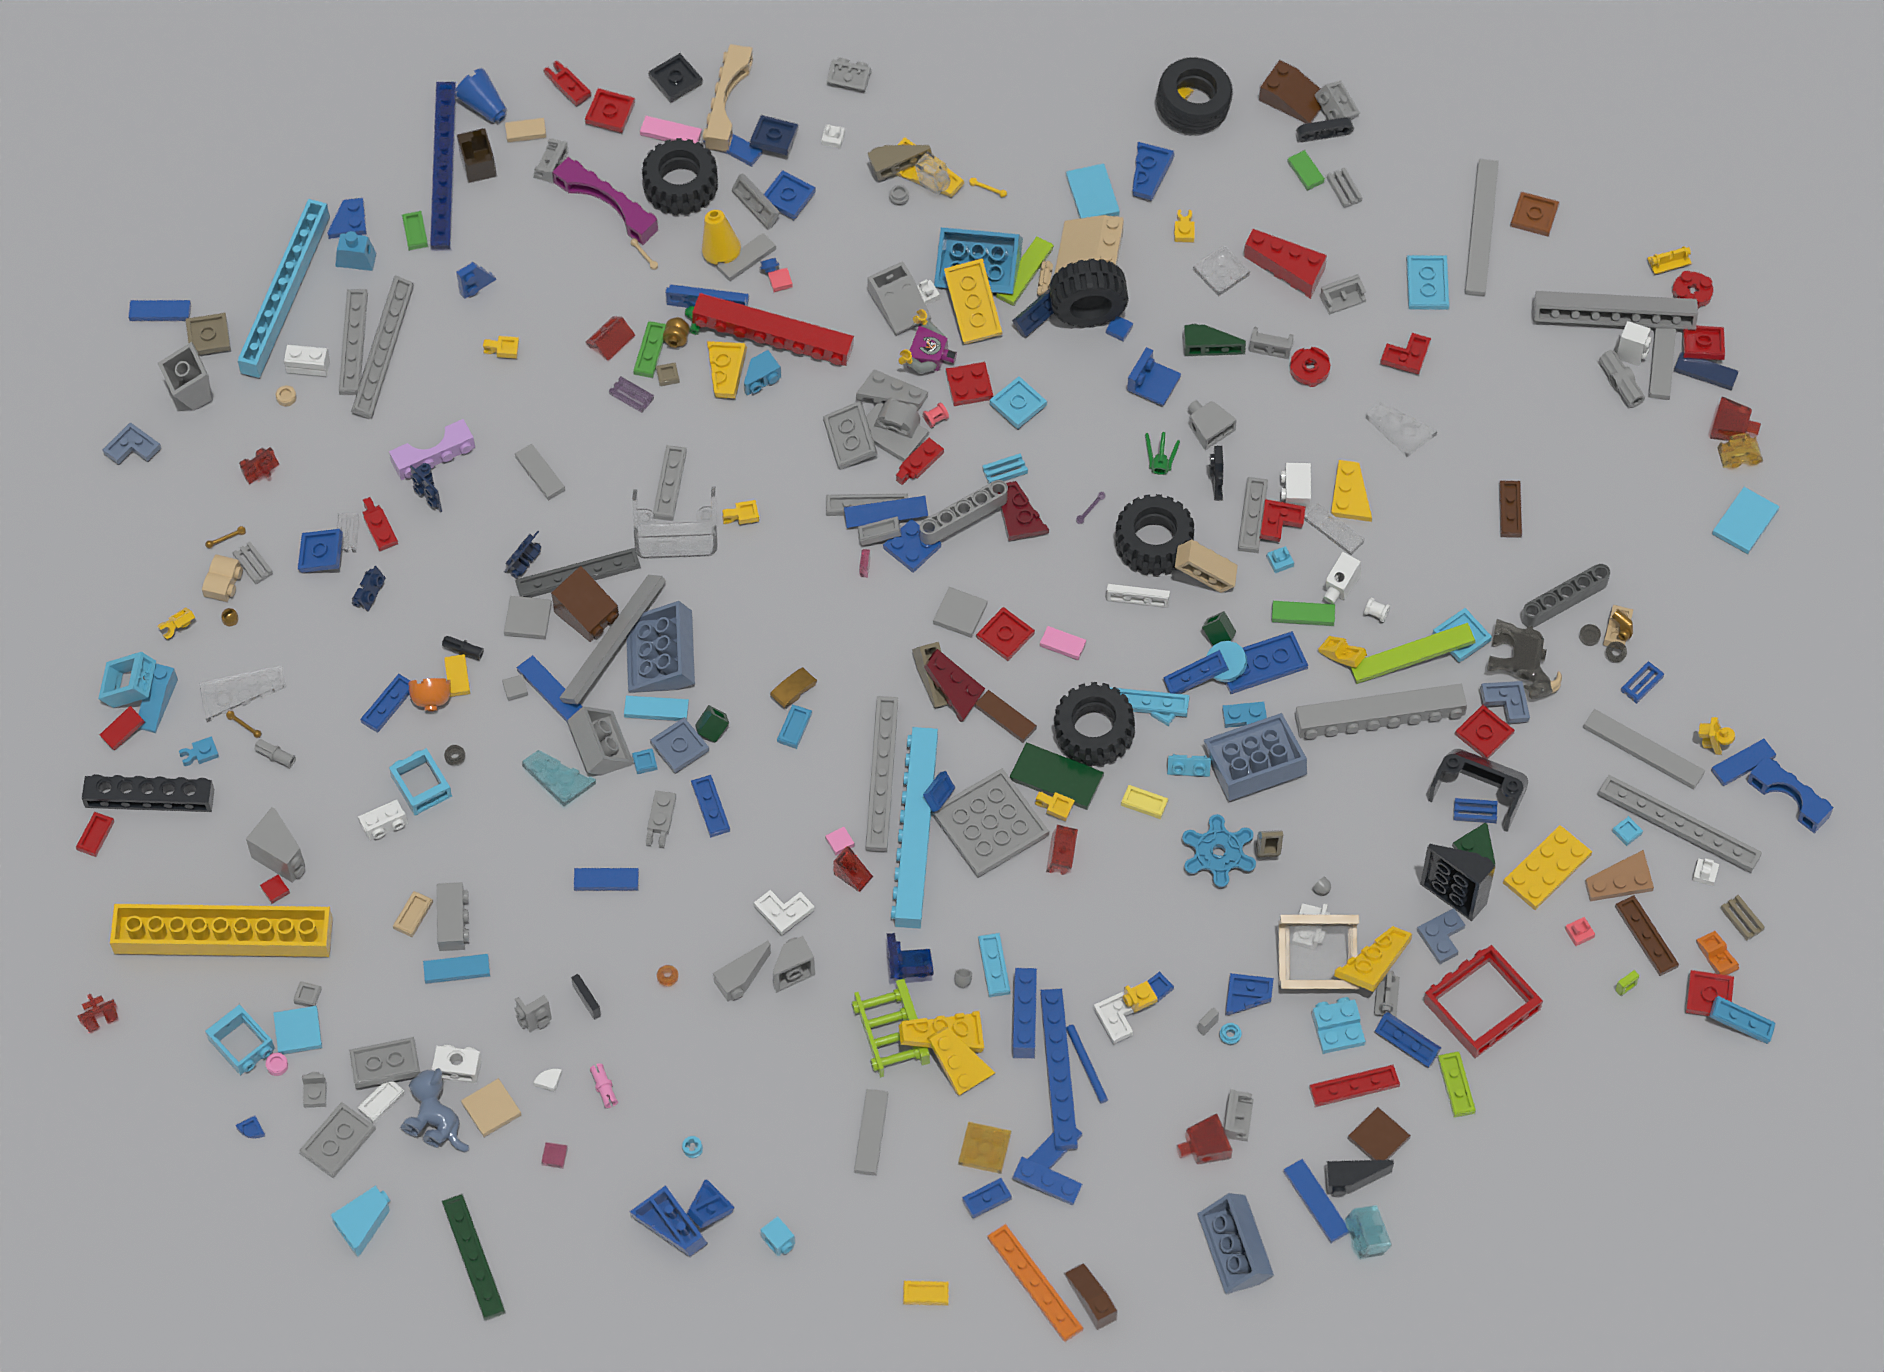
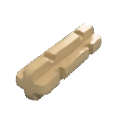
(1045, 277)

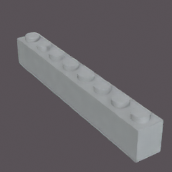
(1615, 310)
(1381, 711)

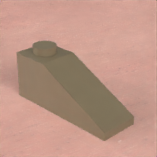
(895, 158)
(921, 656)

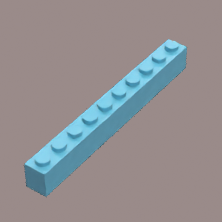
(283, 288)
(916, 828)

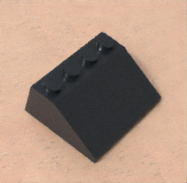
(1458, 878)

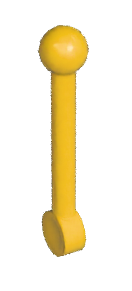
(973, 182)

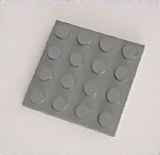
(990, 822)

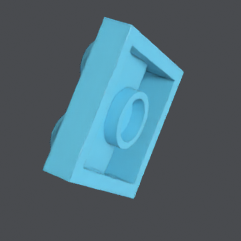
(1338, 1025)

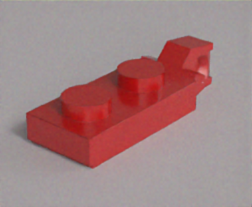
(919, 461)
(378, 525)

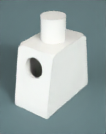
(1342, 578)

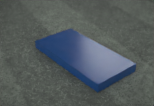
(1269, 661)

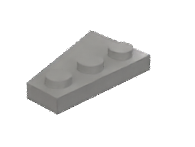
(882, 386)

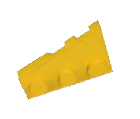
(1350, 493)
(958, 1061)

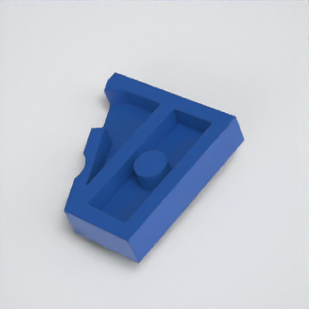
(349, 218)
(1248, 992)
(709, 1206)

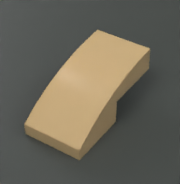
(1614, 627)

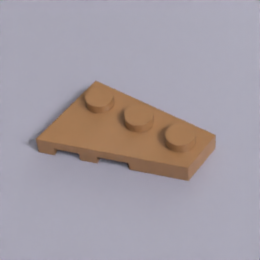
(1621, 879)

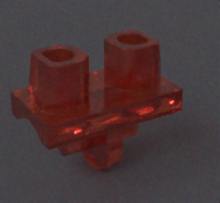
(259, 465)
(88, 1017)

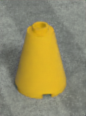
(719, 239)

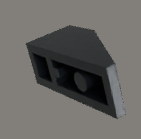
(1349, 1176)

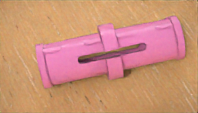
(603, 1085)

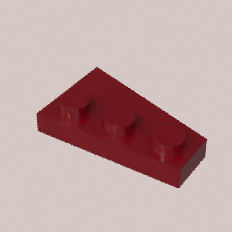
(1019, 515)
(955, 683)

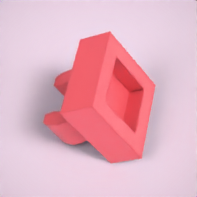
(1580, 931)

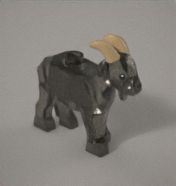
(1526, 658)

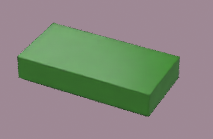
(1306, 170)
(415, 230)

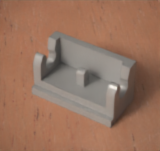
(551, 160)
(1343, 294)
(1271, 344)
(1238, 1115)

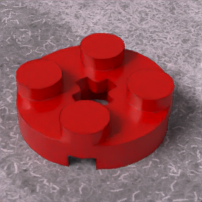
(1695, 280)
(1308, 376)

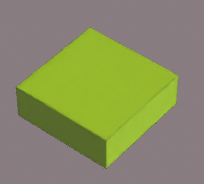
(1627, 983)

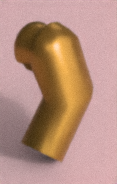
(1626, 625)

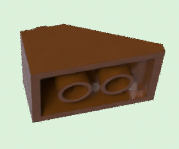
(1290, 92)

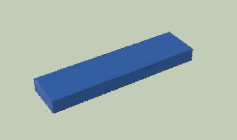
(874, 512)
(547, 687)
(1316, 1200)

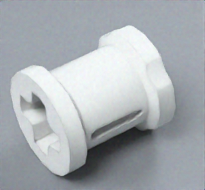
(1377, 609)

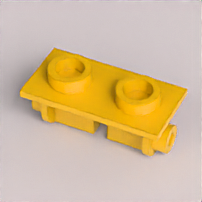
(1670, 260)

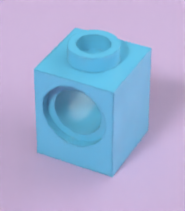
(778, 1237)

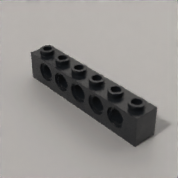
(156, 800)

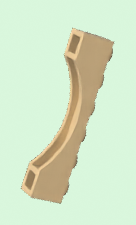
(736, 67)

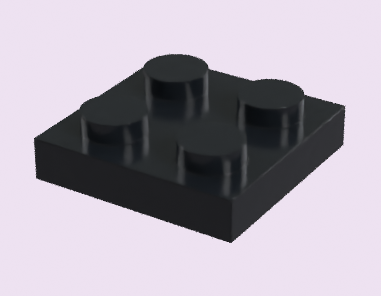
(675, 77)

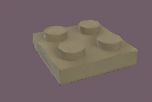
(208, 333)

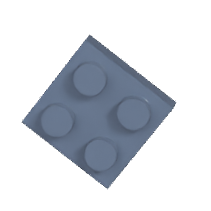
(679, 745)

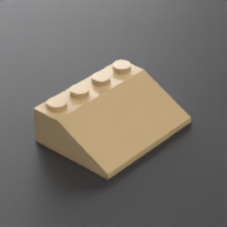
(1090, 239)

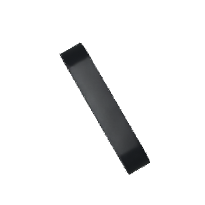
(1316, 130)

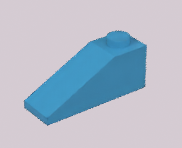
(161, 690)

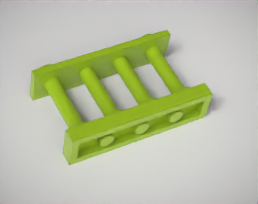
(907, 1012)

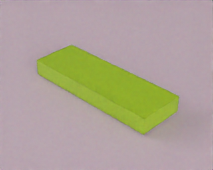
(1456, 1084)

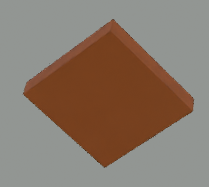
(1534, 214)

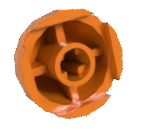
(430, 692)

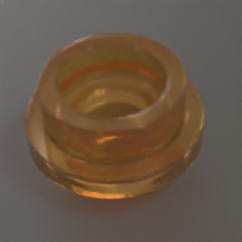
(667, 981)

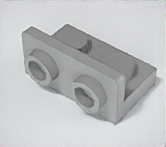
(848, 74)
(1336, 101)

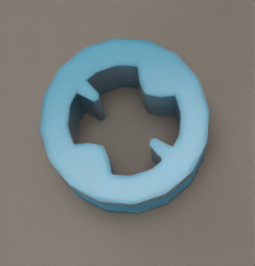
(697, 1152)

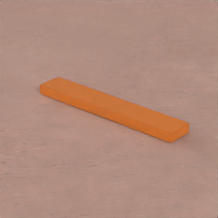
(1035, 1283)

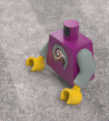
(928, 347)

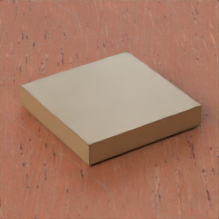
(491, 1107)

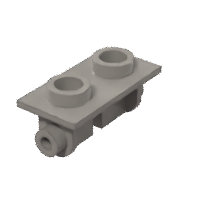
(1387, 995)

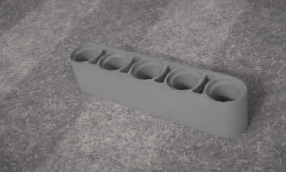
(959, 520)

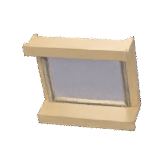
(1314, 948)

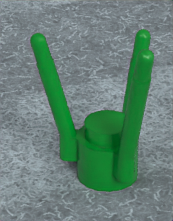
(1160, 464)

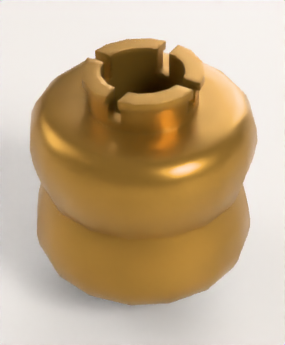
(676, 332)

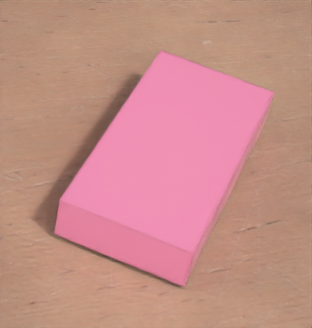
(1063, 643)

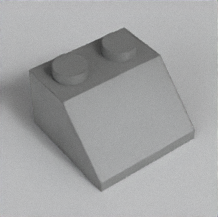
(793, 964)

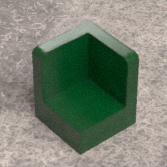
(1219, 628)
(712, 723)

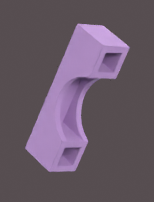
(456, 441)

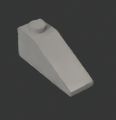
(738, 975)

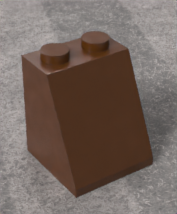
(584, 604)

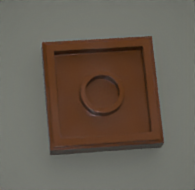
(1379, 1136)

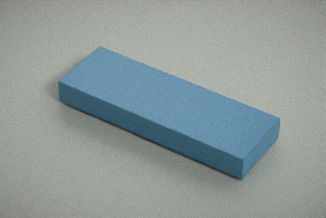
(456, 968)
(1742, 1019)

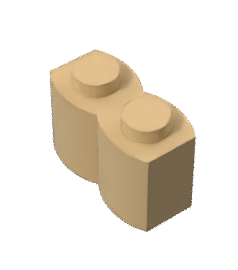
(221, 578)

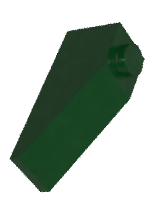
(1208, 341)

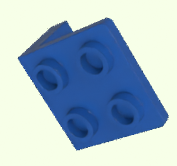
(1152, 379)

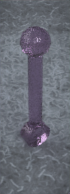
(1080, 519)

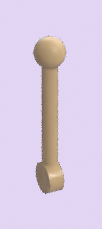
(653, 264)

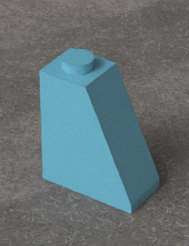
(362, 1218)

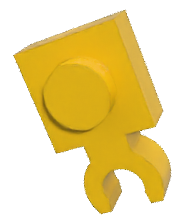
(1184, 228)

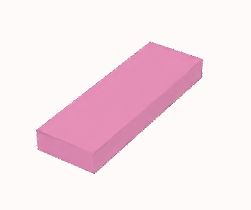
(667, 130)

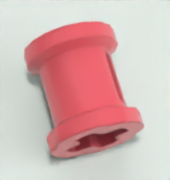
(935, 415)

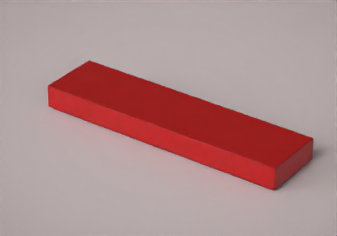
(1354, 1085)

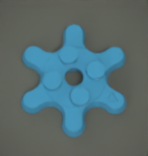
(1219, 838)

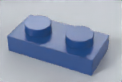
(986, 1198)

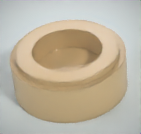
(286, 396)

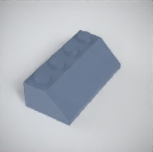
(1235, 1243)

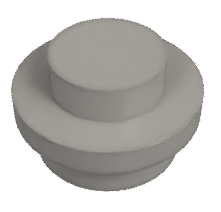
(899, 194)

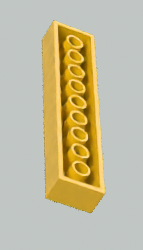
(221, 930)

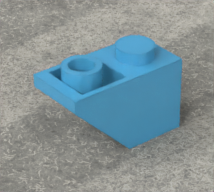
(761, 372)

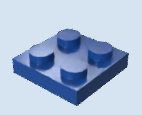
(789, 194)
(909, 548)
(320, 550)

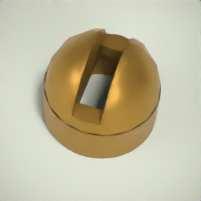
(231, 617)

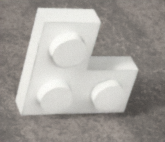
(782, 915)
(1112, 1016)

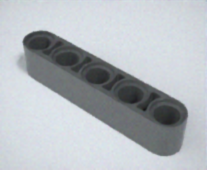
(1561, 603)

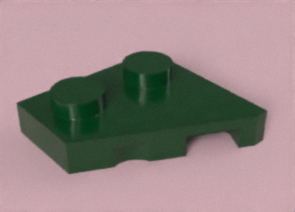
(1477, 842)

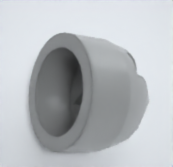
(1322, 887)
(963, 977)

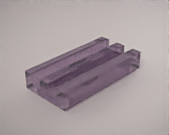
(635, 389)

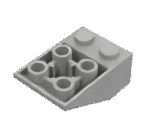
(897, 296)

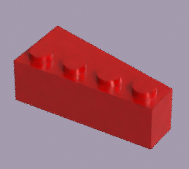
(1286, 260)

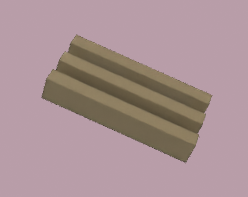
(1748, 912)

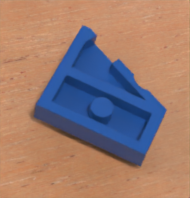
(472, 279)

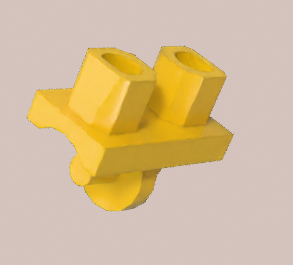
(1714, 735)

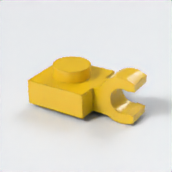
(505, 346)
(744, 511)
(178, 620)
(1058, 805)

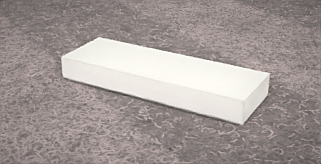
(1138, 595)

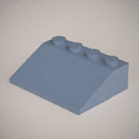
(661, 650)
(1256, 756)

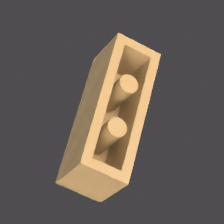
(1206, 566)

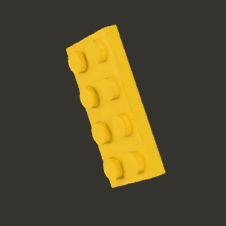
(973, 301)
(1547, 867)

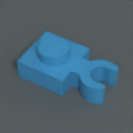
(203, 751)

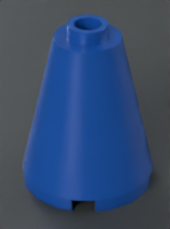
(481, 96)

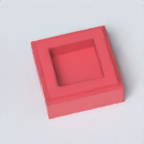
(780, 279)

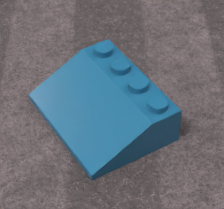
(999, 252)

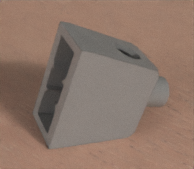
(1210, 423)

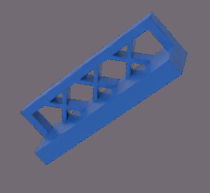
(687, 296)

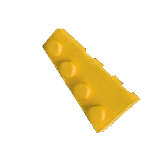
(1376, 960)

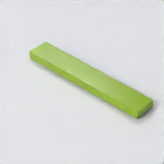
(1413, 652)

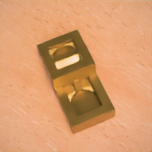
(793, 686)

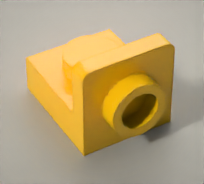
(1139, 996)

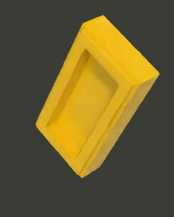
(457, 673)
(926, 1293)

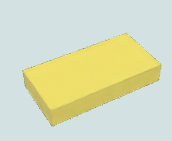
(1144, 802)

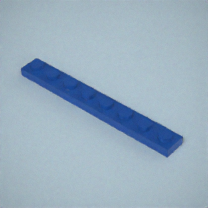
(1059, 1069)

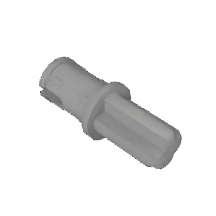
(275, 753)

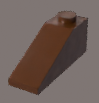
(1092, 1296)

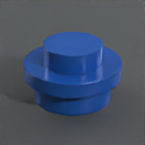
(769, 265)

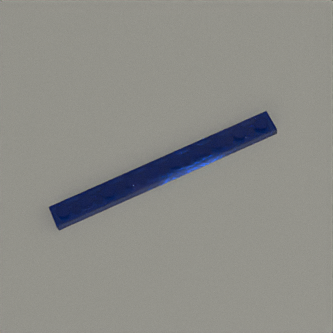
(443, 166)

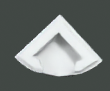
(548, 1079)

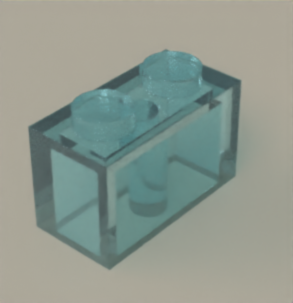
(1368, 1231)

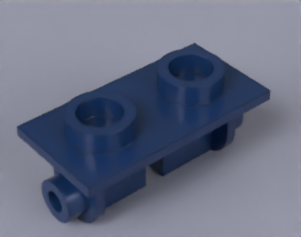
(371, 585)

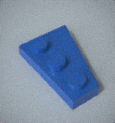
(1151, 168)

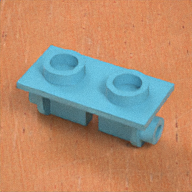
(1189, 766)

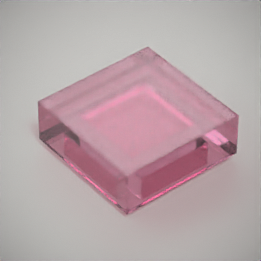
(864, 563)
(554, 1155)

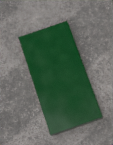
(1055, 773)

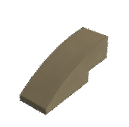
(1269, 843)

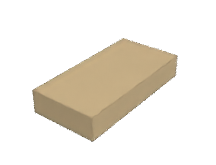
(525, 130)
(412, 914)

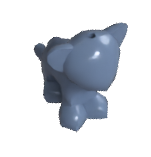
(426, 1088)

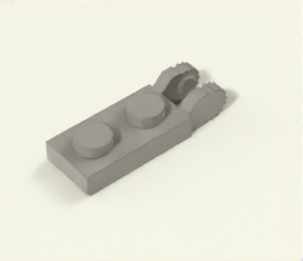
(660, 816)

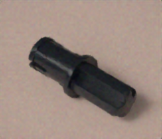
(463, 647)

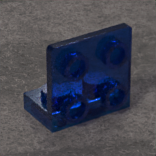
(907, 962)

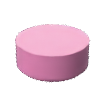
(276, 1064)

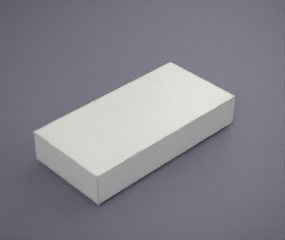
(381, 1101)

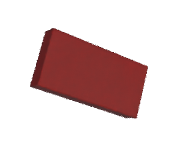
(122, 728)
(95, 834)

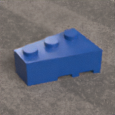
(668, 1220)

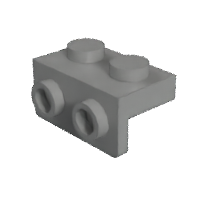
(533, 1015)

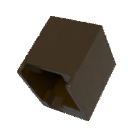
(476, 155)

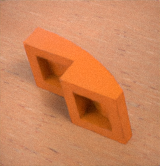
(1717, 954)

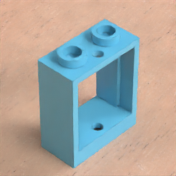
(138, 688)
(428, 798)
(227, 1025)

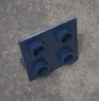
(424, 485)
(523, 556)

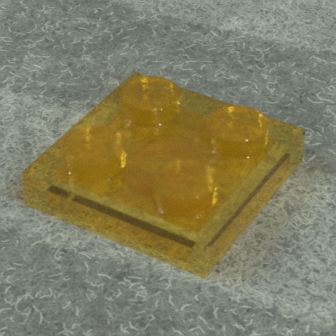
(984, 1147)

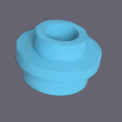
(1230, 1027)

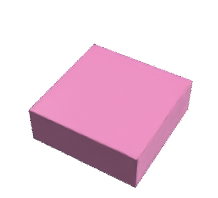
(839, 840)

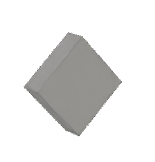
(515, 687)
(307, 994)
(1208, 1021)

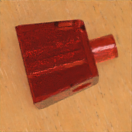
(1733, 419)
(1206, 1142)

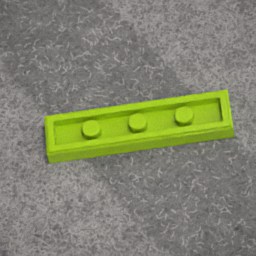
(1028, 267)

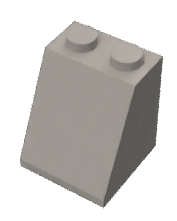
(187, 376)
(275, 847)

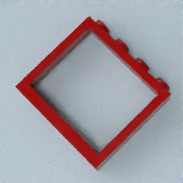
(1467, 968)

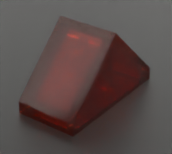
(851, 869)

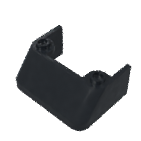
(1509, 780)

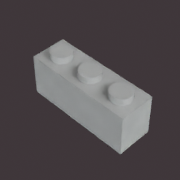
(452, 916)

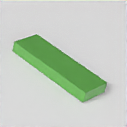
(650, 350)
(1303, 613)

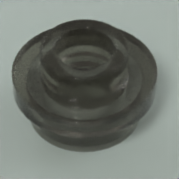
(1616, 658)
(454, 749)

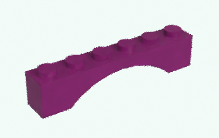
(576, 179)

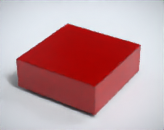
(274, 889)

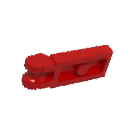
(568, 83)

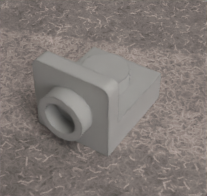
(314, 1090)

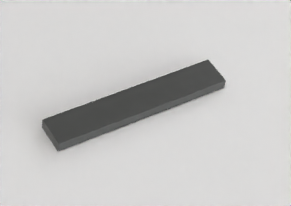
(597, 568)

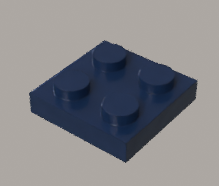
(774, 135)

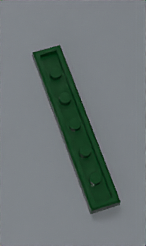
(473, 1257)

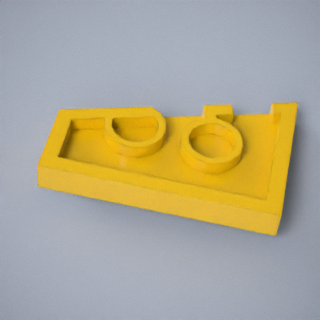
(726, 366)

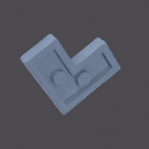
(130, 440)
(1507, 694)
(1437, 932)

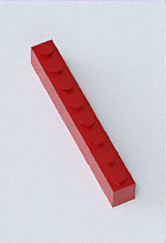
(772, 329)

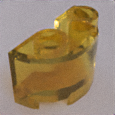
(1738, 450)

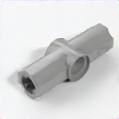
(1622, 378)

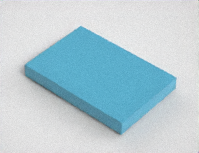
(1092, 191)
(1427, 282)
(1745, 520)

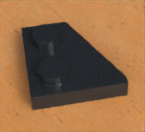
(1216, 472)

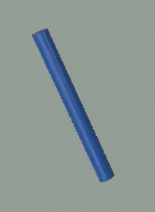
(1087, 1063)

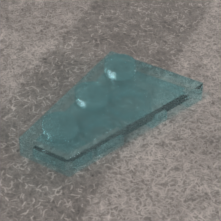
(557, 779)

